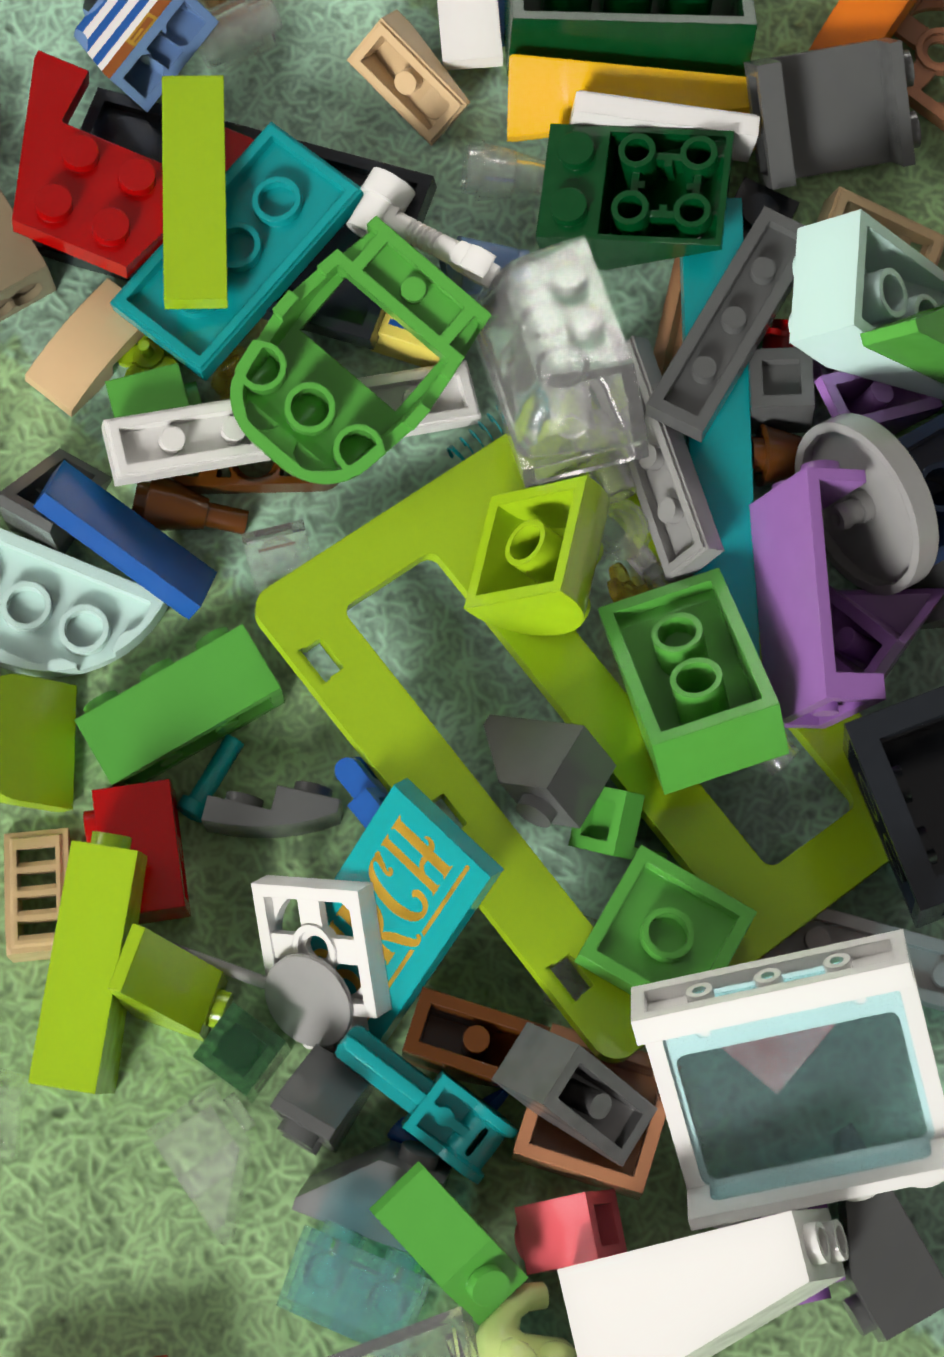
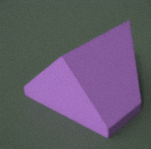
(881, 402)
(877, 629)

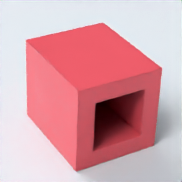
(569, 1231)

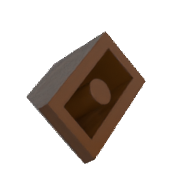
(460, 1037)

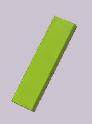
(194, 192)

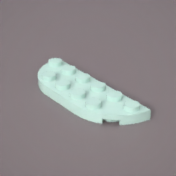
(66, 613)

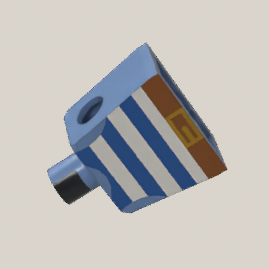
(143, 41)

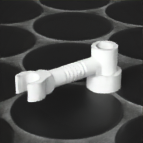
(388, 199)

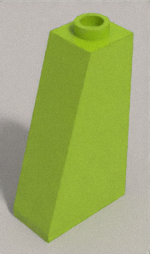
(79, 1016)

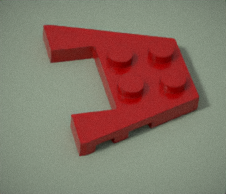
(83, 189)

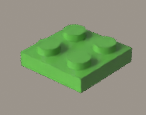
(663, 926)

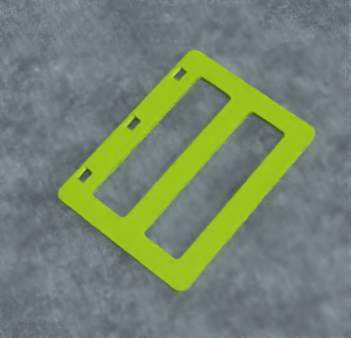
(400, 742)

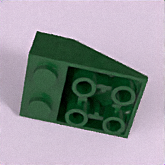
(635, 191)

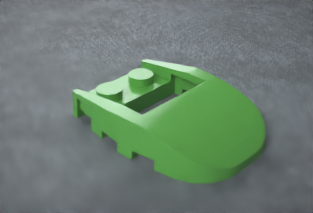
(309, 407)

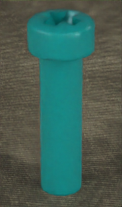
(193, 805)

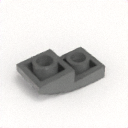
(293, 812)

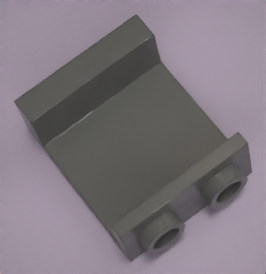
(832, 110)

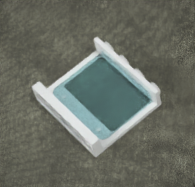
(796, 1079)

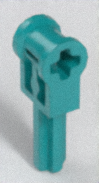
(439, 1110)

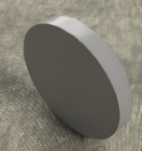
(888, 527)

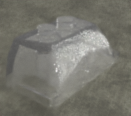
(560, 366)

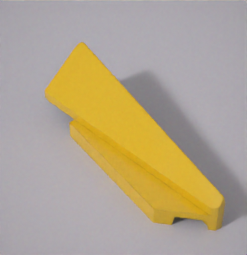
(545, 88)

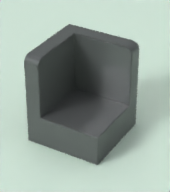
(781, 389)

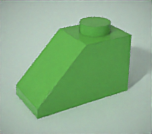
(448, 1243)

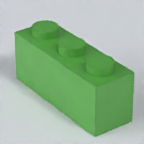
(180, 707)

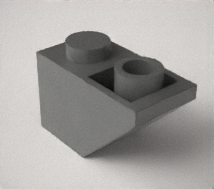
(320, 1102)

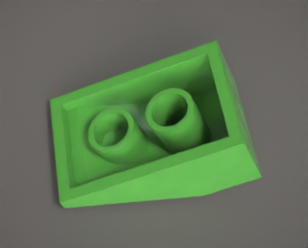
(694, 681)

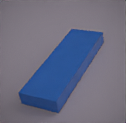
(125, 539)

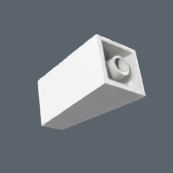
(702, 1288)

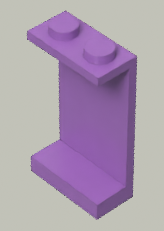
(796, 599)

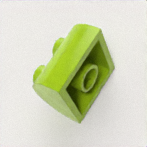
(539, 557)

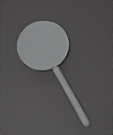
(301, 994)

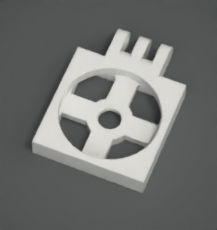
(363, 949)

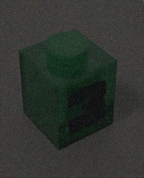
(242, 1053)

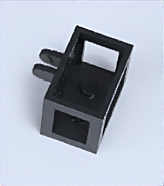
(901, 779)

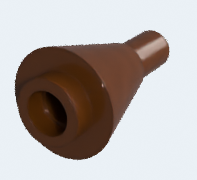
(773, 455)
(176, 507)

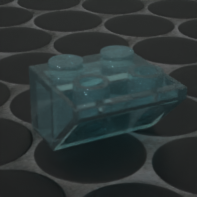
(352, 1289)

